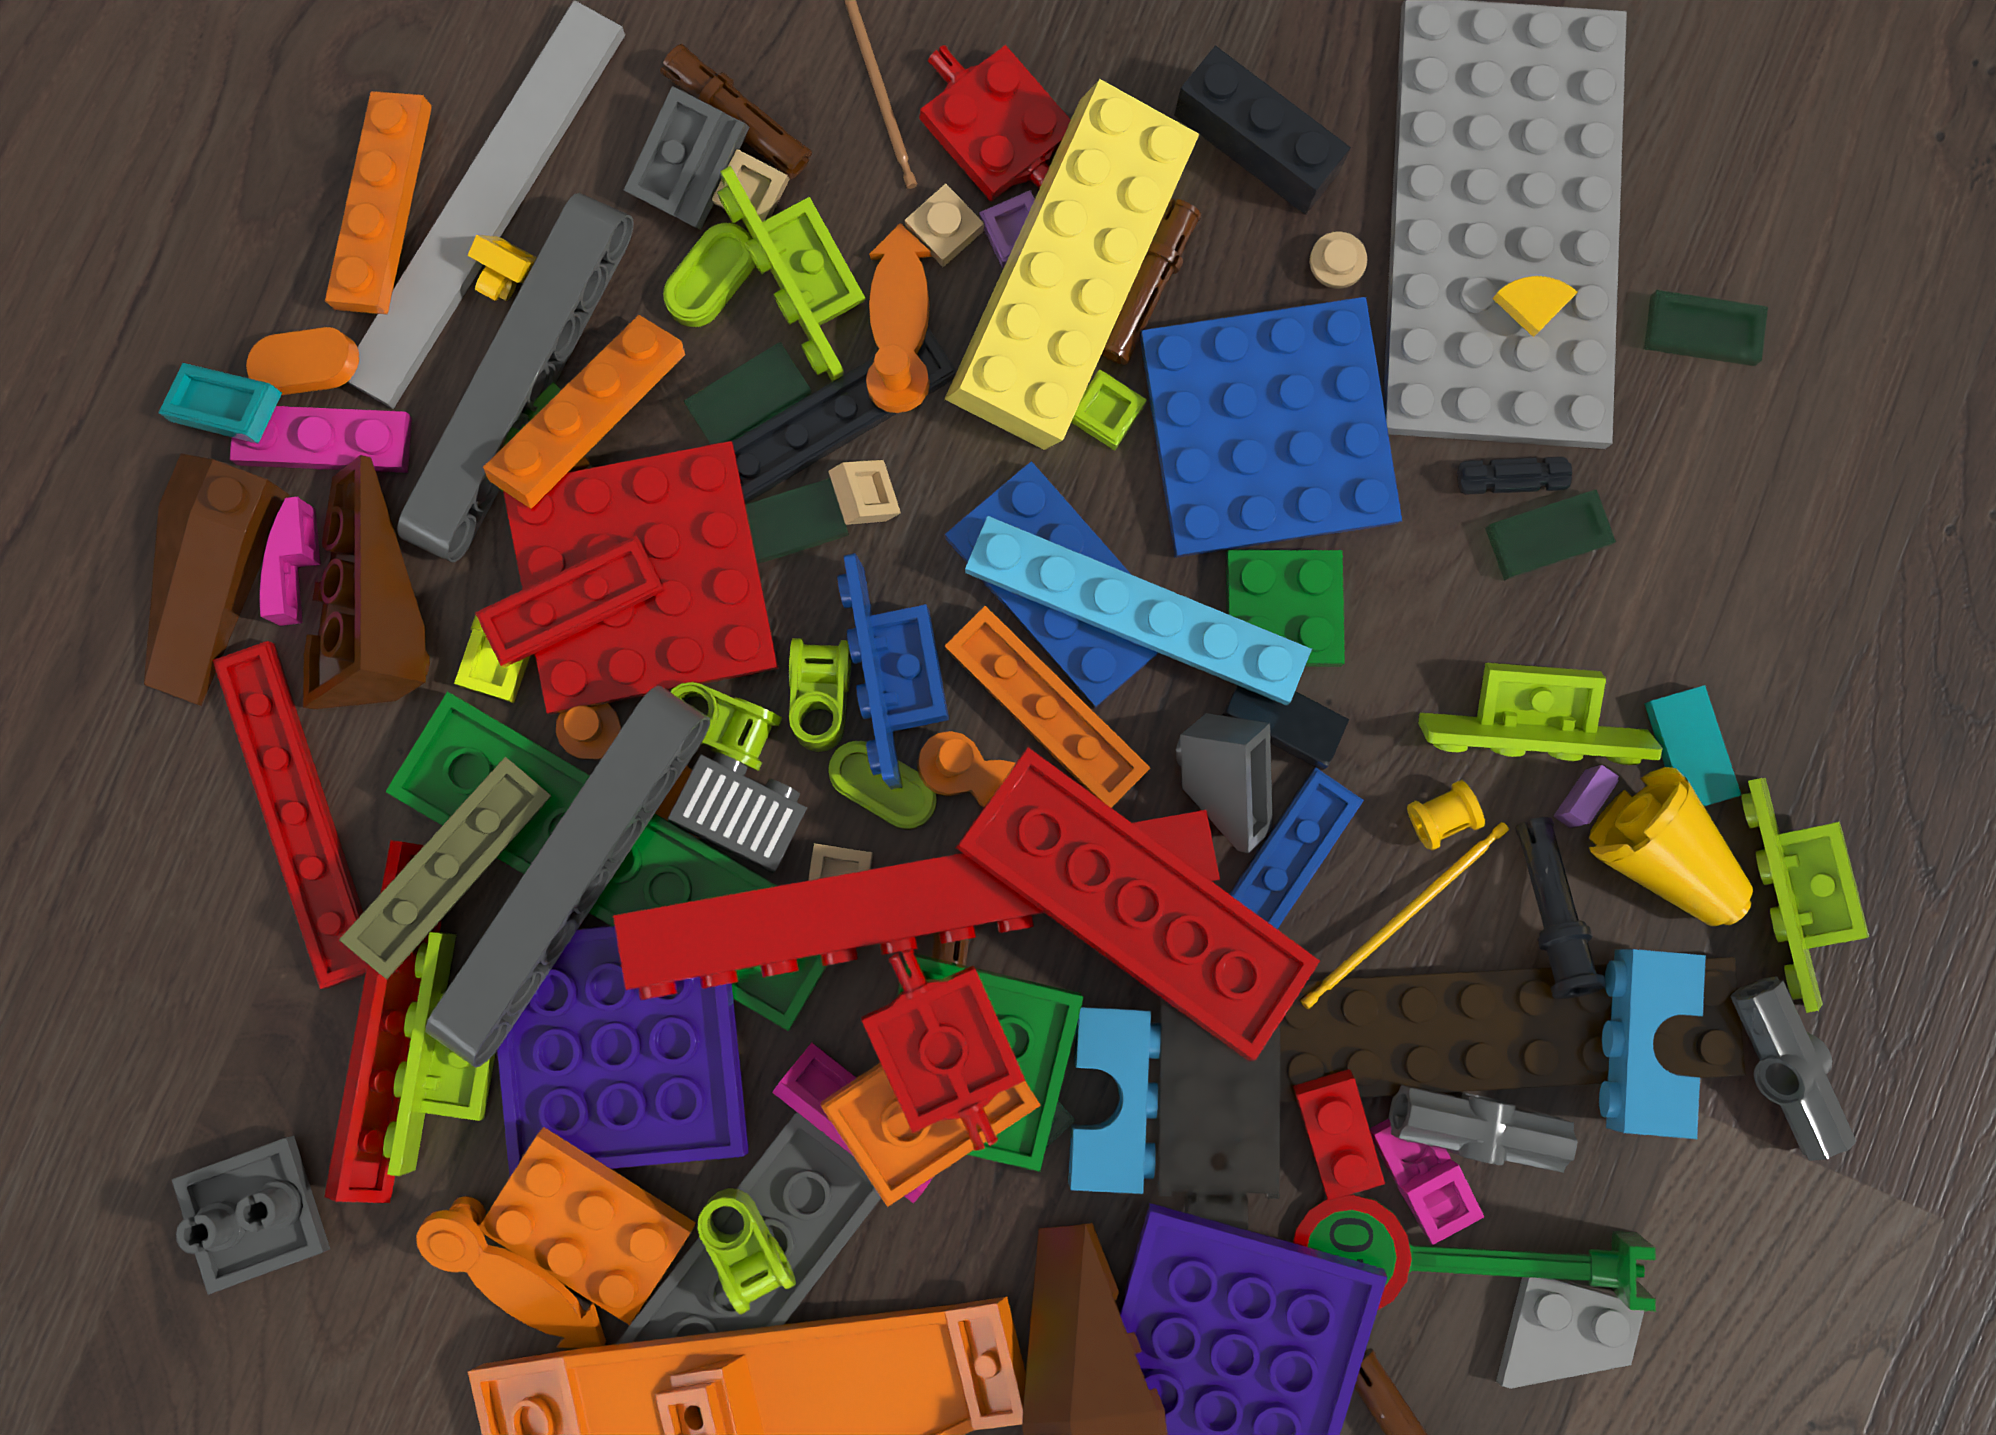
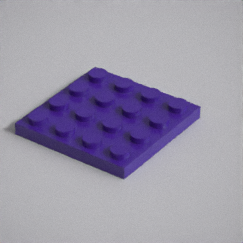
(619, 1071)
(1247, 1327)

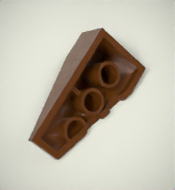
(205, 562)
(369, 620)
(1079, 1353)

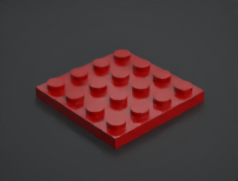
(701, 545)

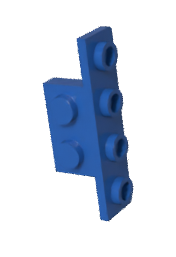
(899, 670)

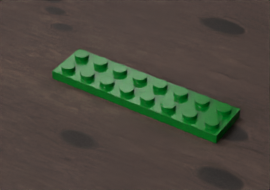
(659, 871)

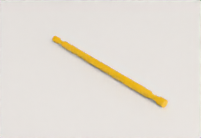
(1404, 915)

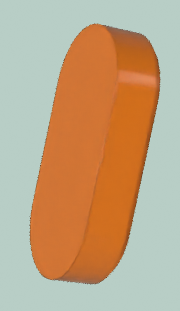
(304, 360)

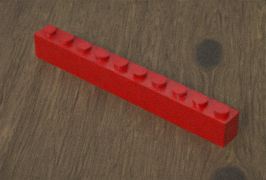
(845, 913)

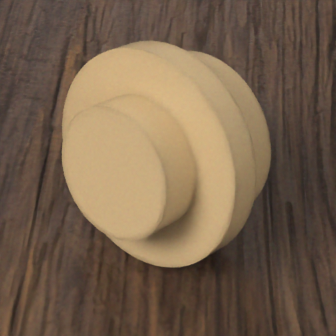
(1338, 260)

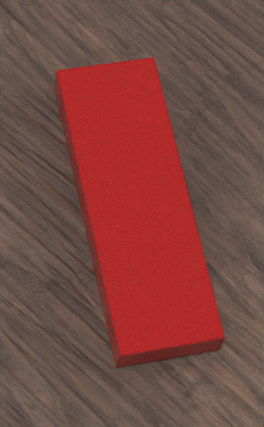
(569, 601)

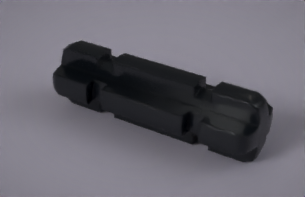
(1514, 475)

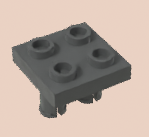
(249, 1215)

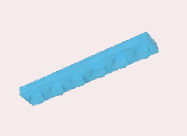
(1138, 610)

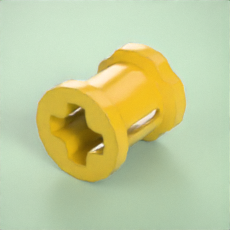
(1446, 815)

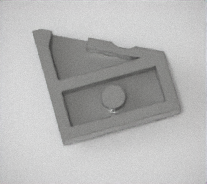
(1565, 1333)

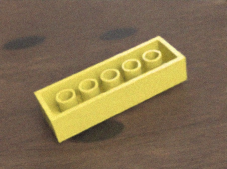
(1072, 266)

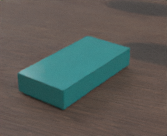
(220, 403)
(1693, 743)

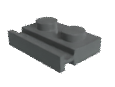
(685, 157)

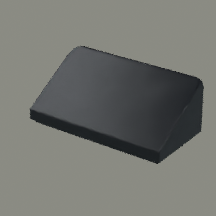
(1298, 728)

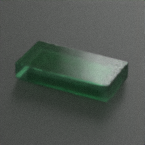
(1706, 328)
(748, 396)
(795, 520)
(1550, 534)

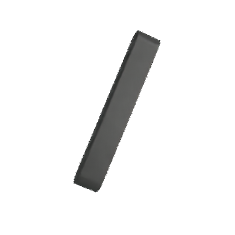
(515, 371)
(567, 876)

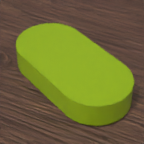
(709, 275)
(901, 807)

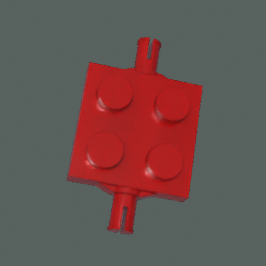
(994, 120)
(943, 1049)

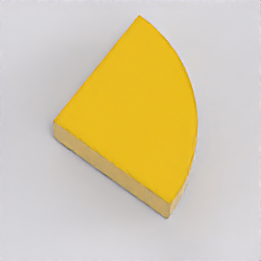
(1534, 300)

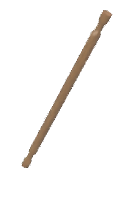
(880, 92)

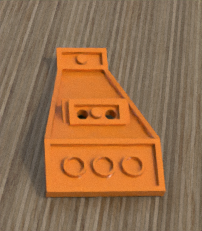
(838, 1376)

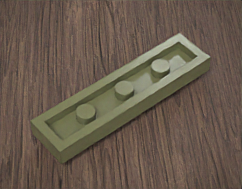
(445, 868)

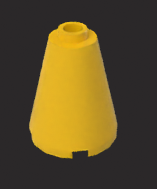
(1673, 849)

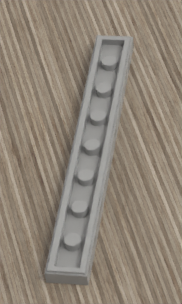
(485, 201)

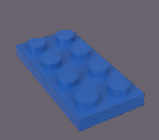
(1085, 654)

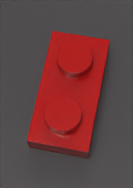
(1339, 1134)

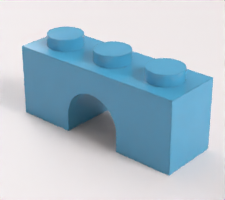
(1639, 1091)
(1114, 1152)

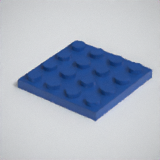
(1270, 427)

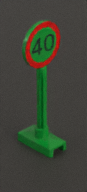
(1373, 1235)

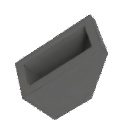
(1230, 775)

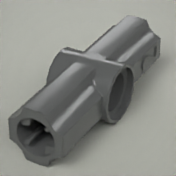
(1793, 1068)
(1482, 1128)

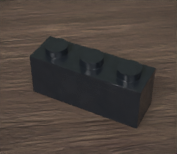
(1260, 130)

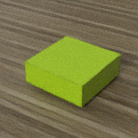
(1108, 409)

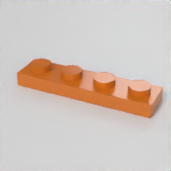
(378, 203)
(584, 411)
(1046, 707)

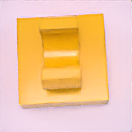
(504, 266)

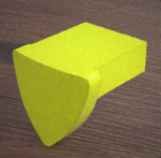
(482, 671)

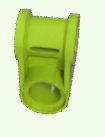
(819, 681)
(730, 722)
(744, 1253)

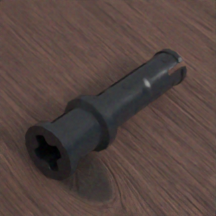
(1563, 933)

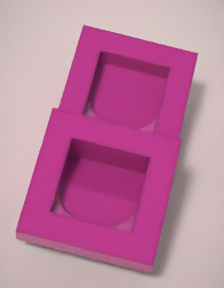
(290, 545)
(1429, 1184)

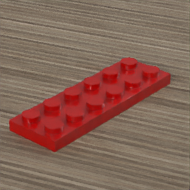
(1138, 904)

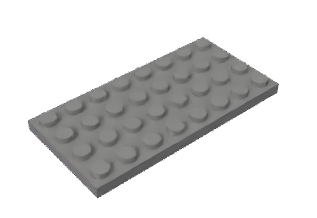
(1495, 180)

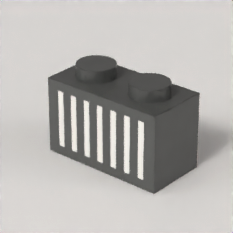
(738, 812)

